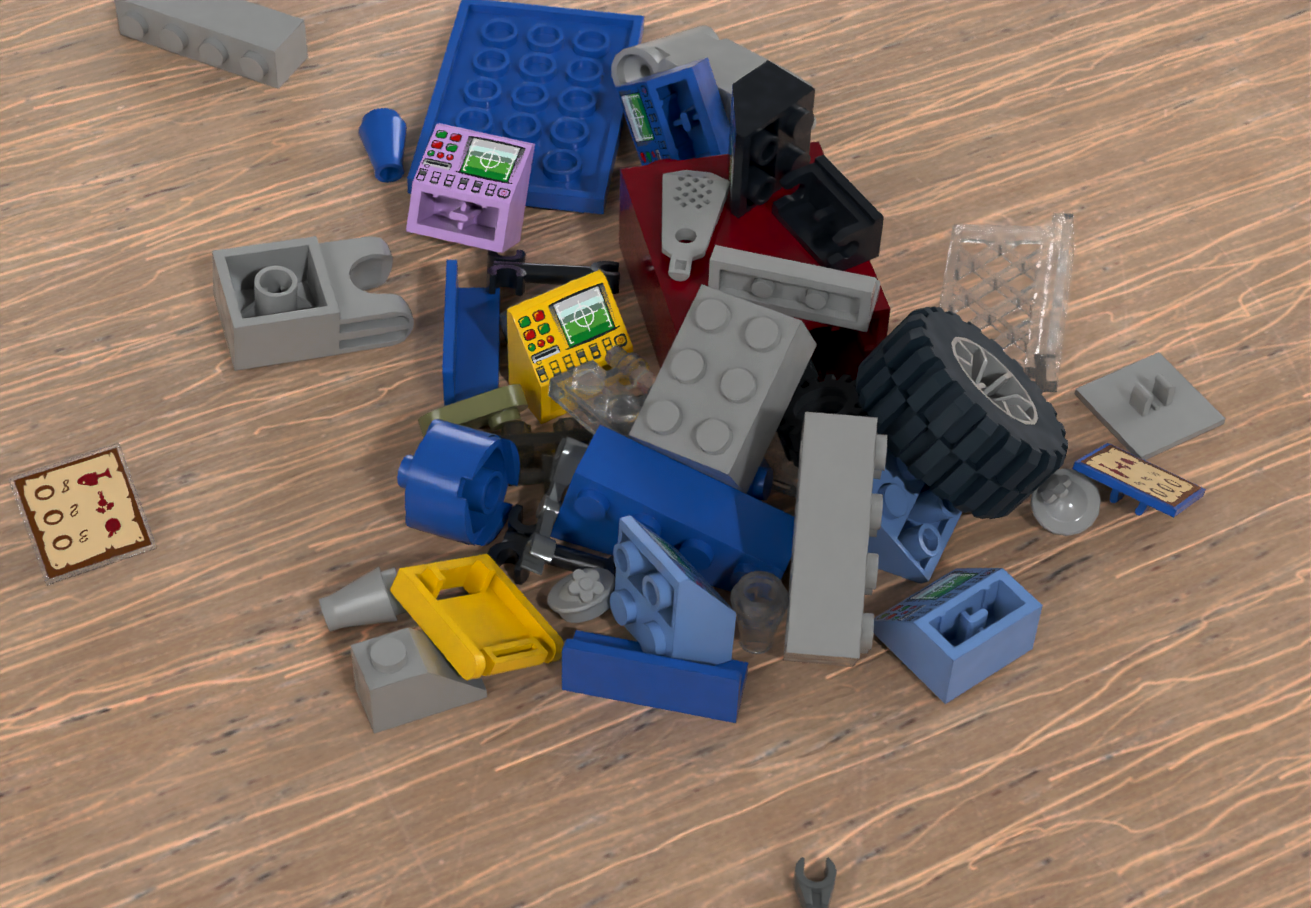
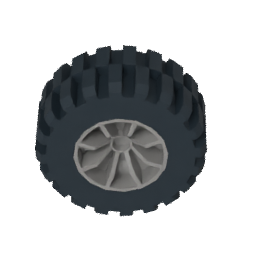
(961, 413)

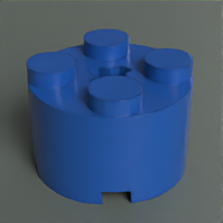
(459, 483)

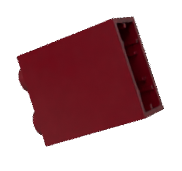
(667, 301)

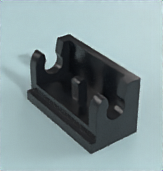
(829, 216)

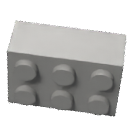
(724, 387)

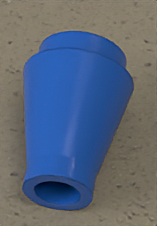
(384, 141)

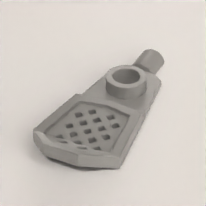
(690, 212)

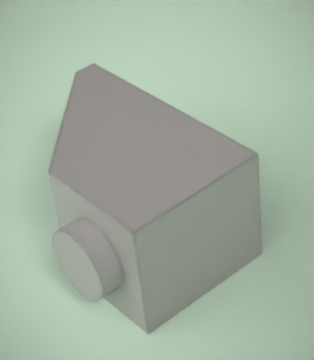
(407, 679)

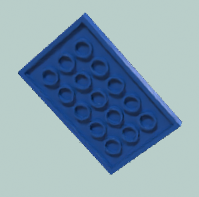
(538, 81)

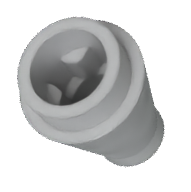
(363, 601)

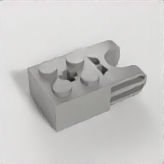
(306, 300)

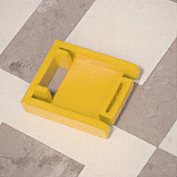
(478, 632)

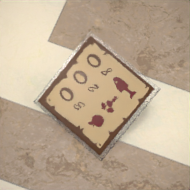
(82, 513)

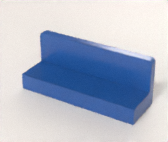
(469, 339)
(624, 673)

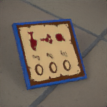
(1138, 480)

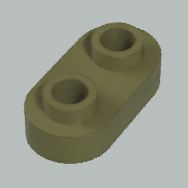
(485, 409)

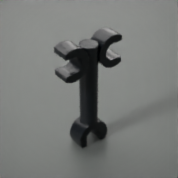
(515, 272)
(564, 557)

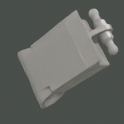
(727, 59)

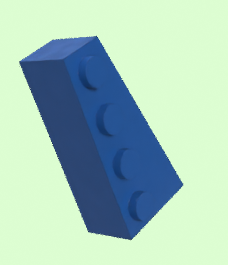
(704, 519)

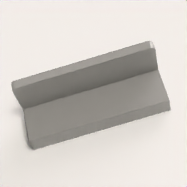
(795, 287)

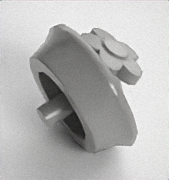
(1066, 503)
(582, 594)

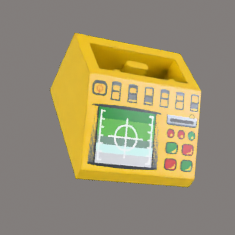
(560, 333)

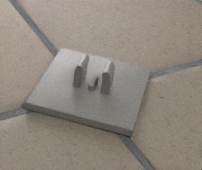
(1149, 406)

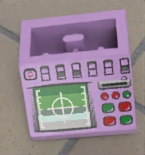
(471, 188)

